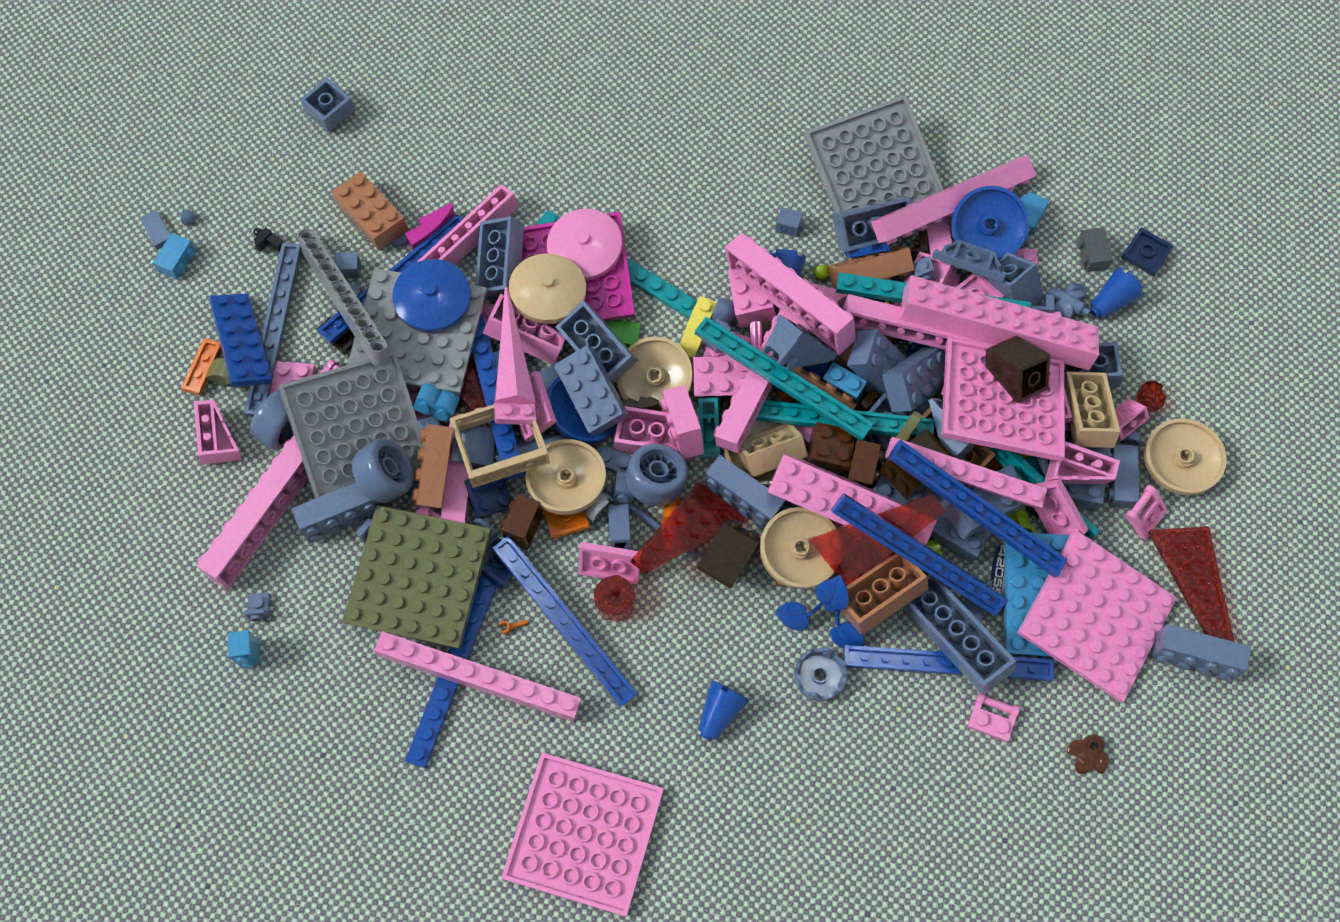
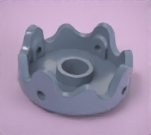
(826, 661)

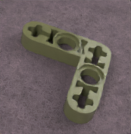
(908, 428)

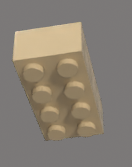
(1092, 410)

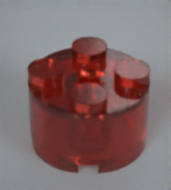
(615, 587)

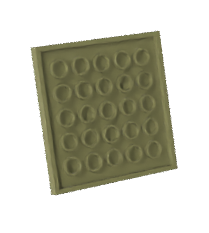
(417, 576)

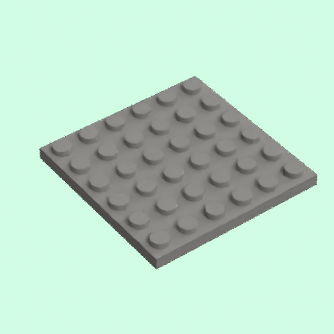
(873, 157)
(422, 356)
(343, 412)

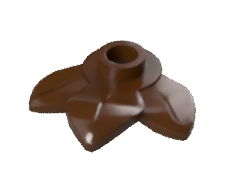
(1086, 757)

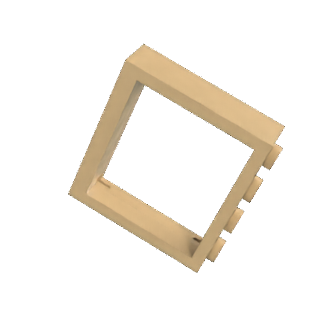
(503, 468)

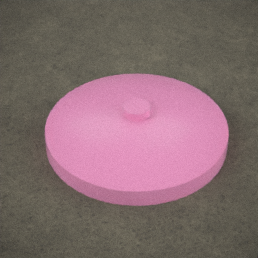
(588, 240)

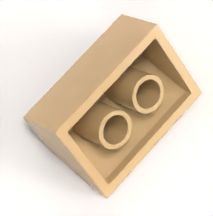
(765, 449)

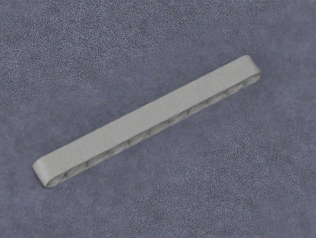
(344, 298)

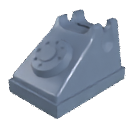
(796, 346)

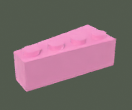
(535, 338)

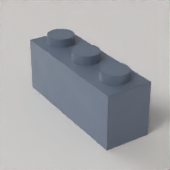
(1124, 490)

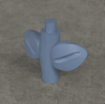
(1069, 300)

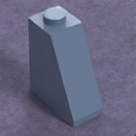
(619, 526)

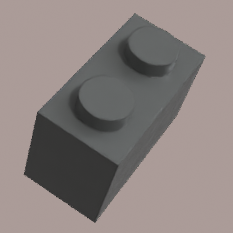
(1094, 249)

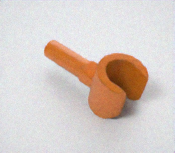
(511, 626)

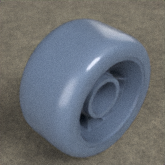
(271, 423)
(383, 470)
(656, 474)

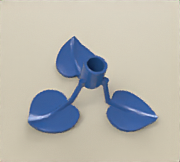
(834, 597)

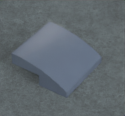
(479, 446)

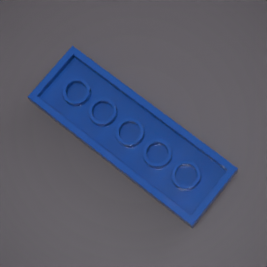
(240, 340)

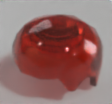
(1151, 395)

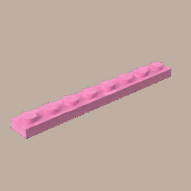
(982, 477)

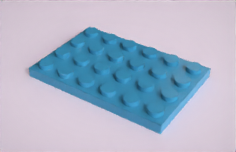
(1021, 586)

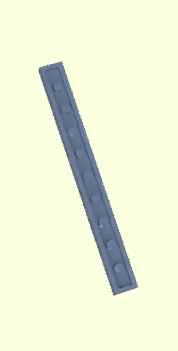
(275, 319)

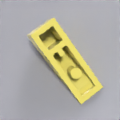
(690, 342)

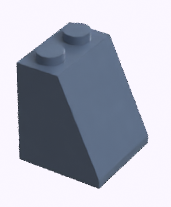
(1021, 280)

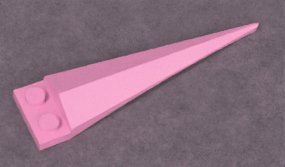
(513, 380)

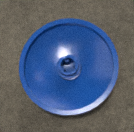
(991, 219)
(431, 295)
(567, 418)

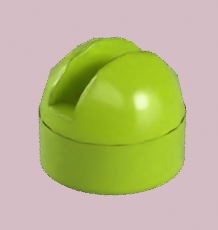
(821, 272)

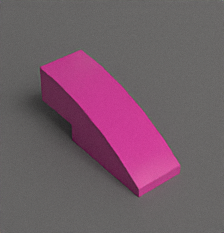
(429, 225)

